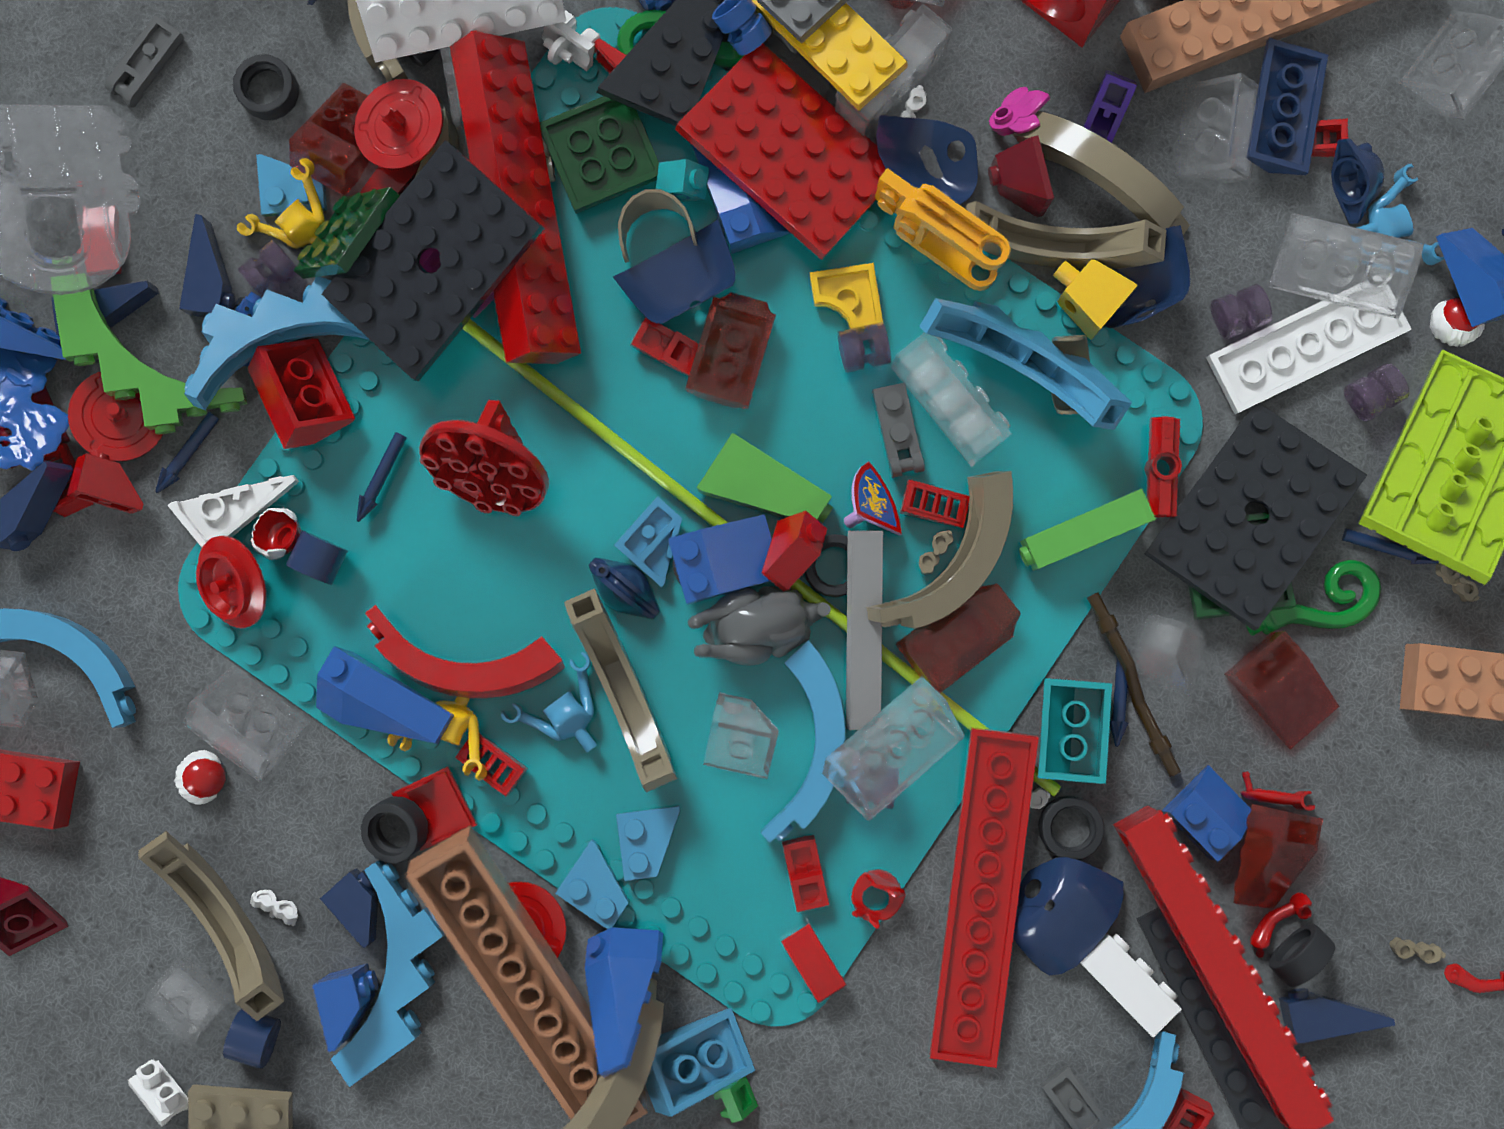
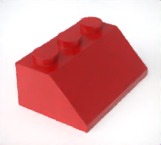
(299, 392)

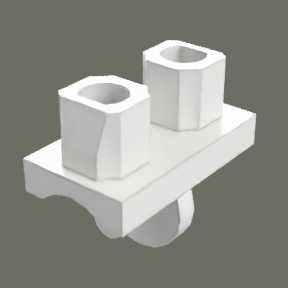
(568, 44)
(158, 1091)

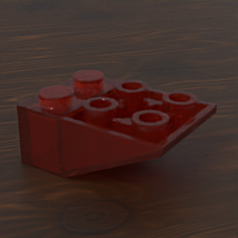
(331, 142)
(1283, 687)
(1274, 854)

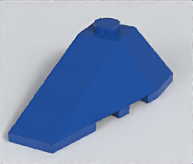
(617, 981)

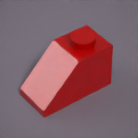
(103, 483)
(793, 549)

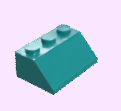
(1075, 730)

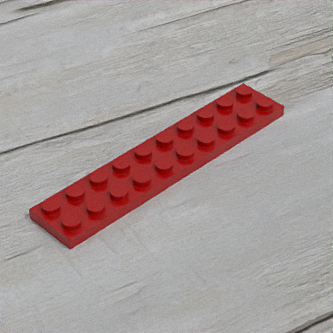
(983, 897)

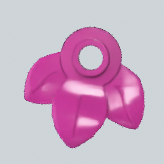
(1018, 112)

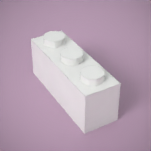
(1131, 984)

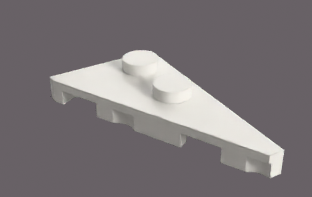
(230, 509)

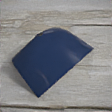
(900, 147)
(680, 275)
(1162, 281)
(1083, 912)

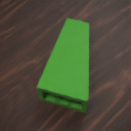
(761, 483)
(1086, 530)

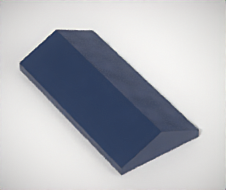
(1287, 108)

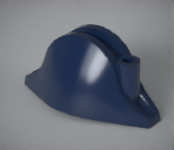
(1359, 174)
(624, 588)

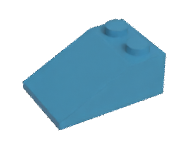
(697, 1062)

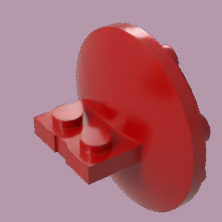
(485, 463)

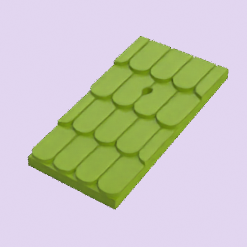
(1448, 472)

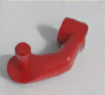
(1275, 797)
(1298, 904)
(1458, 975)

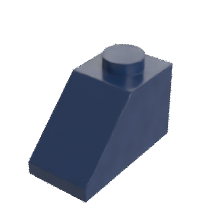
(355, 906)

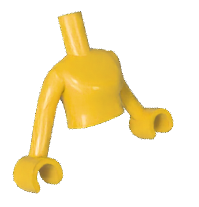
(296, 221)
(462, 720)

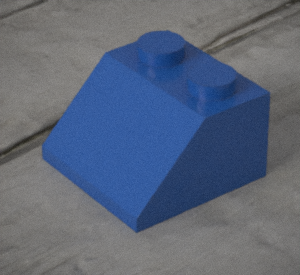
(1210, 814)
(343, 1001)

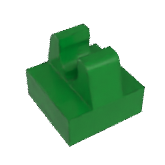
(737, 1099)

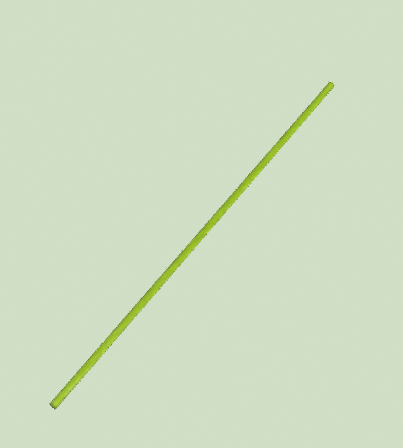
(705, 512)

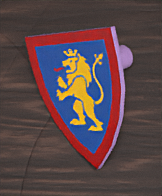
(872, 501)

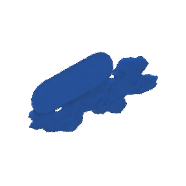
(33, 426)

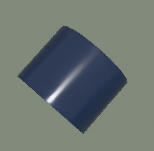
(316, 557)
(251, 1040)

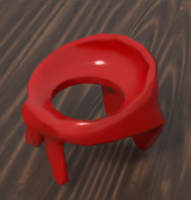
(882, 880)

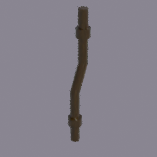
(1159, 743)

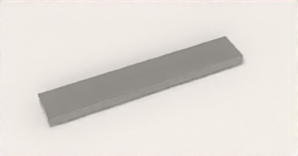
(863, 635)

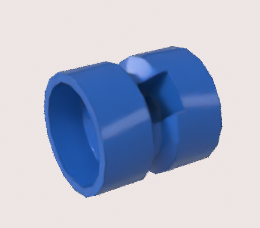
(745, 27)

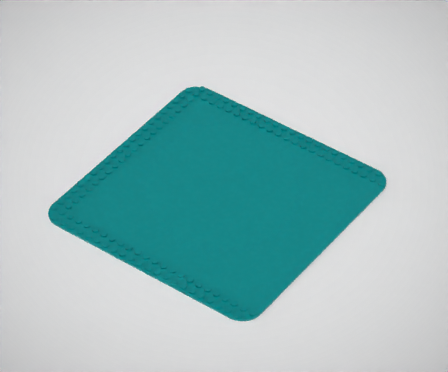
(496, 582)

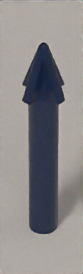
(169, 475)
(367, 501)
(1385, 546)
(1118, 722)

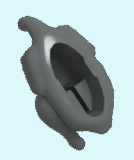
(754, 624)

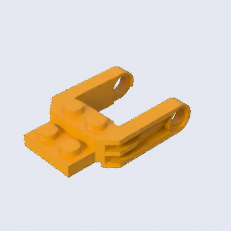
(941, 229)

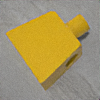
(1092, 294)

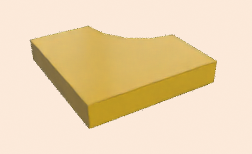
(850, 292)

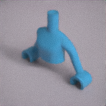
(1397, 220)
(565, 714)

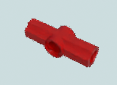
(1163, 445)

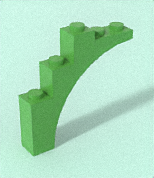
(88, 337)

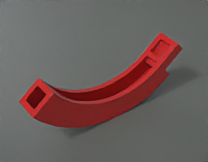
(467, 680)

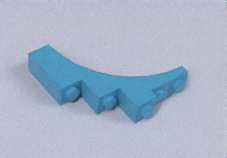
(274, 321)
(1032, 354)
(406, 977)

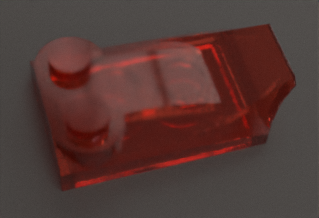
(731, 350)
(961, 639)

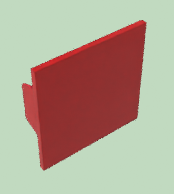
(442, 805)

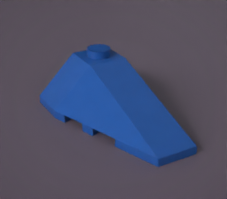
(739, 215)
(20, 335)
(371, 699)

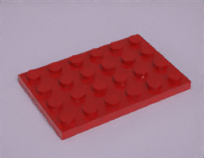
(786, 149)

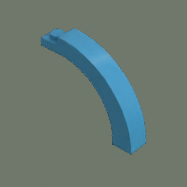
(83, 648)
(829, 735)
(1159, 1089)

